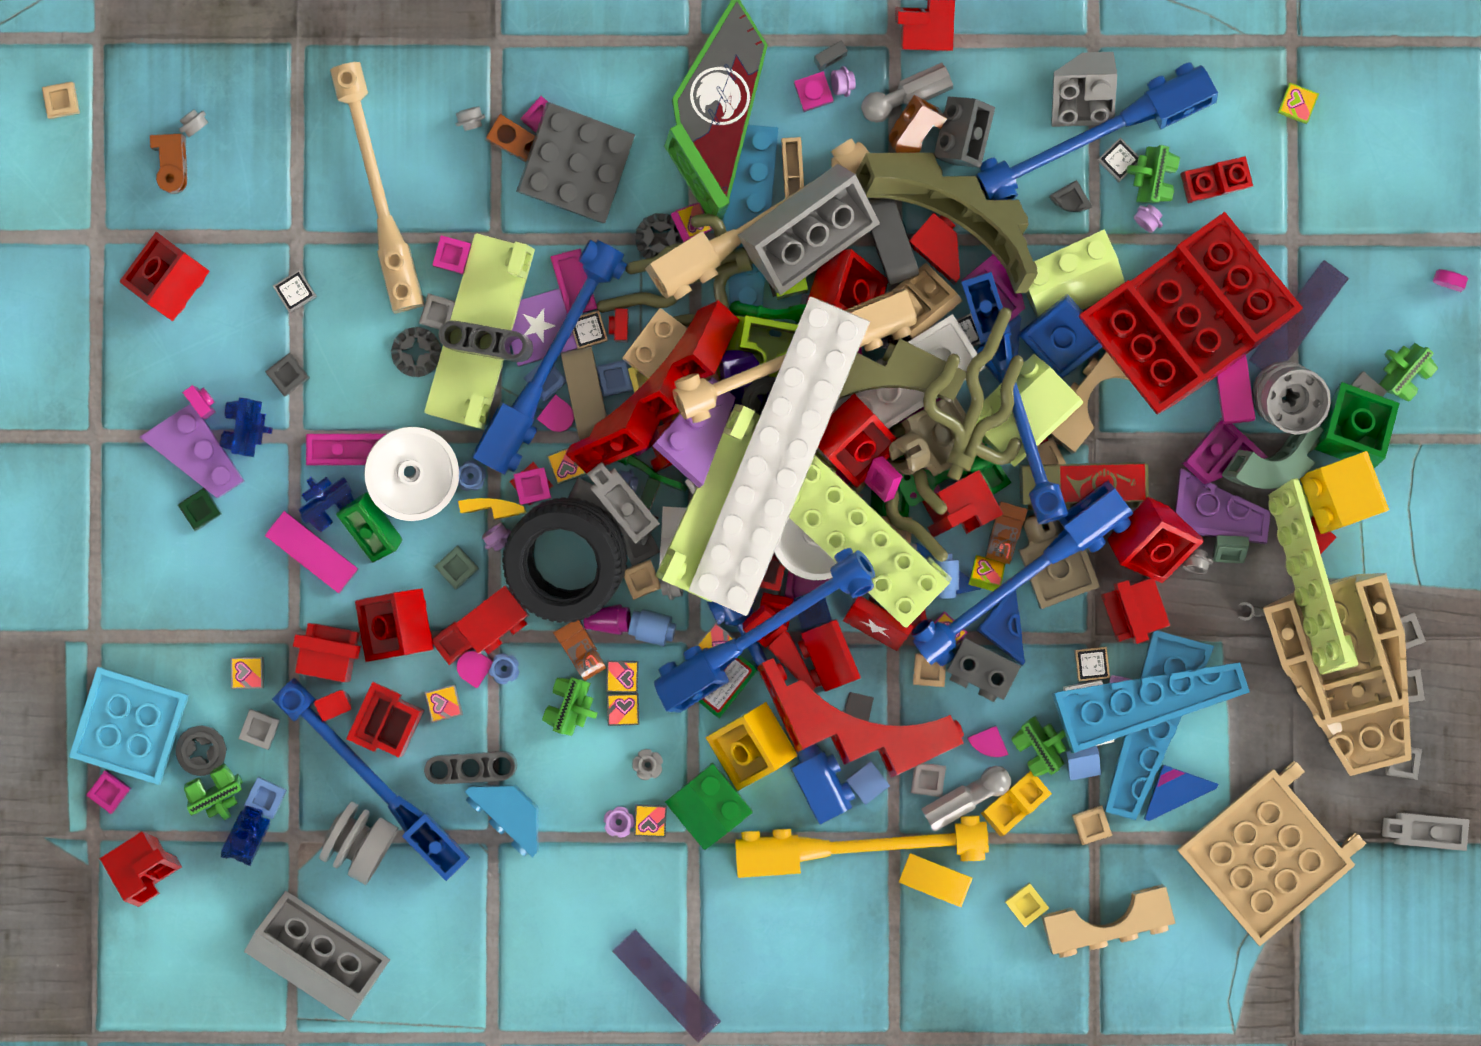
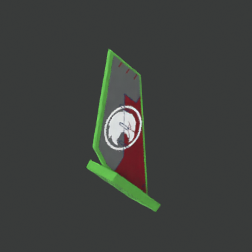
(716, 107)

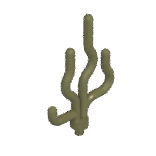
(734, 263)
(967, 435)
(926, 493)

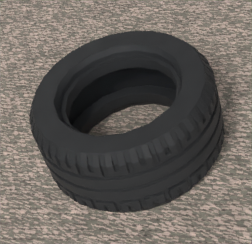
(543, 597)

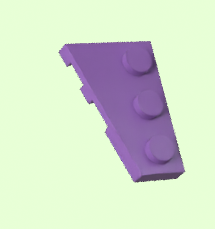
(692, 444)
(195, 450)
(1217, 512)

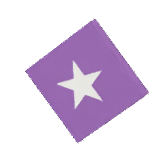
(540, 320)

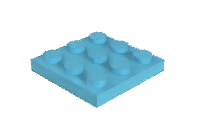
(128, 725)

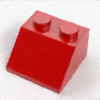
(164, 276)
(847, 281)
(855, 439)
(1155, 541)
(394, 625)
(829, 655)

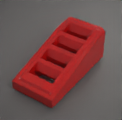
(788, 655)

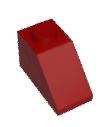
(938, 246)

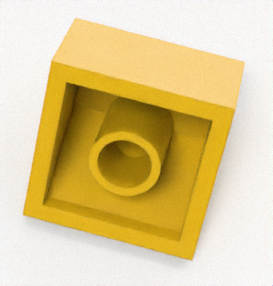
(1344, 492)
(751, 746)

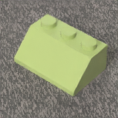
(1082, 270)
(1045, 400)

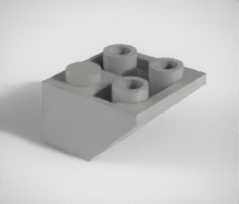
(1085, 90)

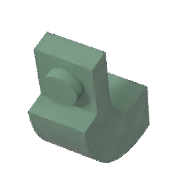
(1273, 472)

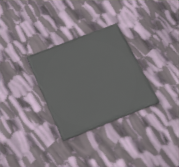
(859, 706)

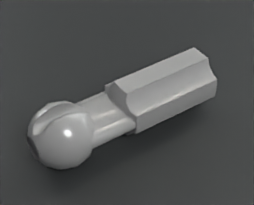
(925, 84)
(962, 800)

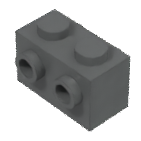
(963, 133)
(984, 666)

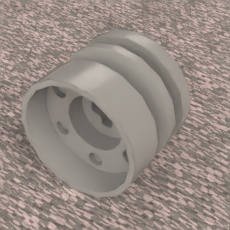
(1305, 404)
(358, 842)

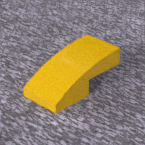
(500, 508)
(1016, 803)
(935, 880)

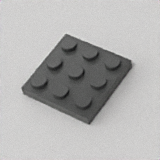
(575, 162)

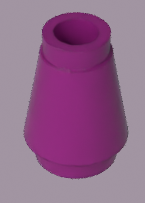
(609, 619)

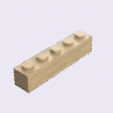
(792, 165)

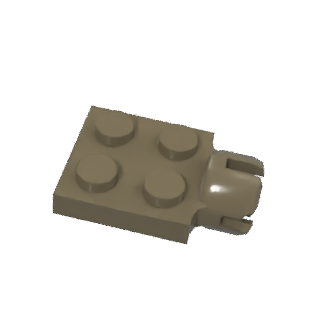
(926, 441)
(1058, 580)

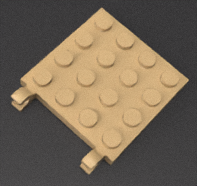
(1268, 855)

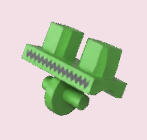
(1150, 174)
(1404, 367)
(574, 706)
(1046, 744)
(225, 786)

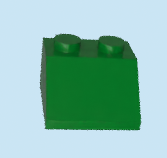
(1358, 424)
(709, 806)

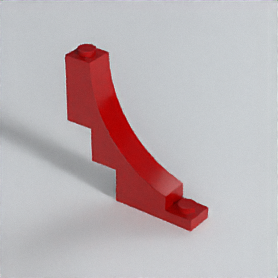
(635, 421)
(813, 720)

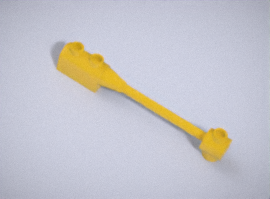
(784, 851)

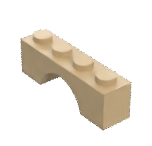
(1078, 425)
(1147, 911)

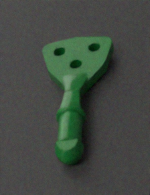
(793, 312)
(633, 461)
(909, 486)

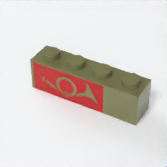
(1080, 480)

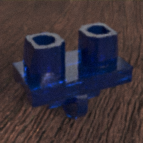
(248, 427)
(315, 509)
(246, 836)

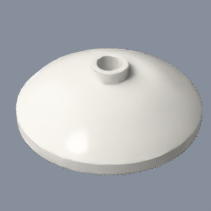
(428, 488)
(802, 555)

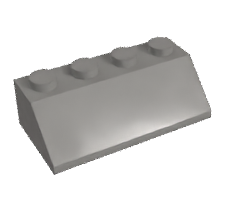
(809, 228)
(316, 955)

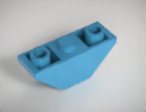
(509, 812)

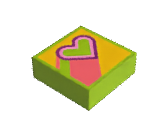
(1298, 103)
(986, 573)

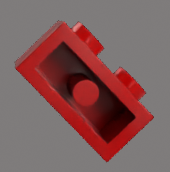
(493, 620)

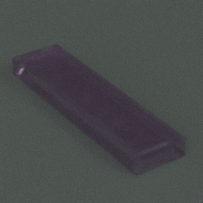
(1314, 299)
(666, 985)

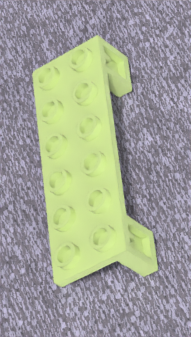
(486, 297)
(707, 501)
(842, 520)
(1312, 590)

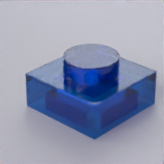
(815, 614)

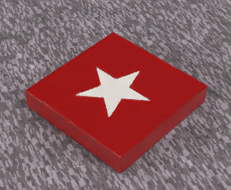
(877, 623)

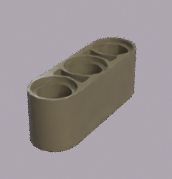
(584, 389)

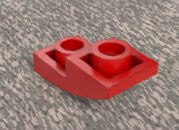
(1216, 179)

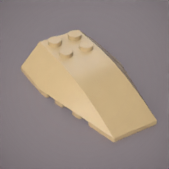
(1362, 706)

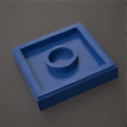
(1061, 337)

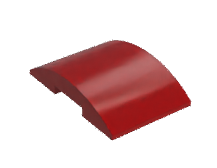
(1191, 314)

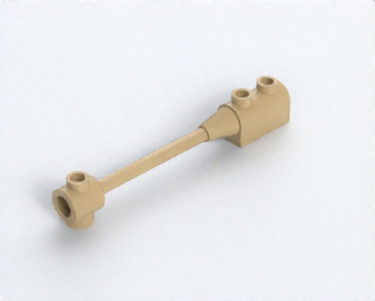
(393, 252)
(701, 256)
(887, 315)

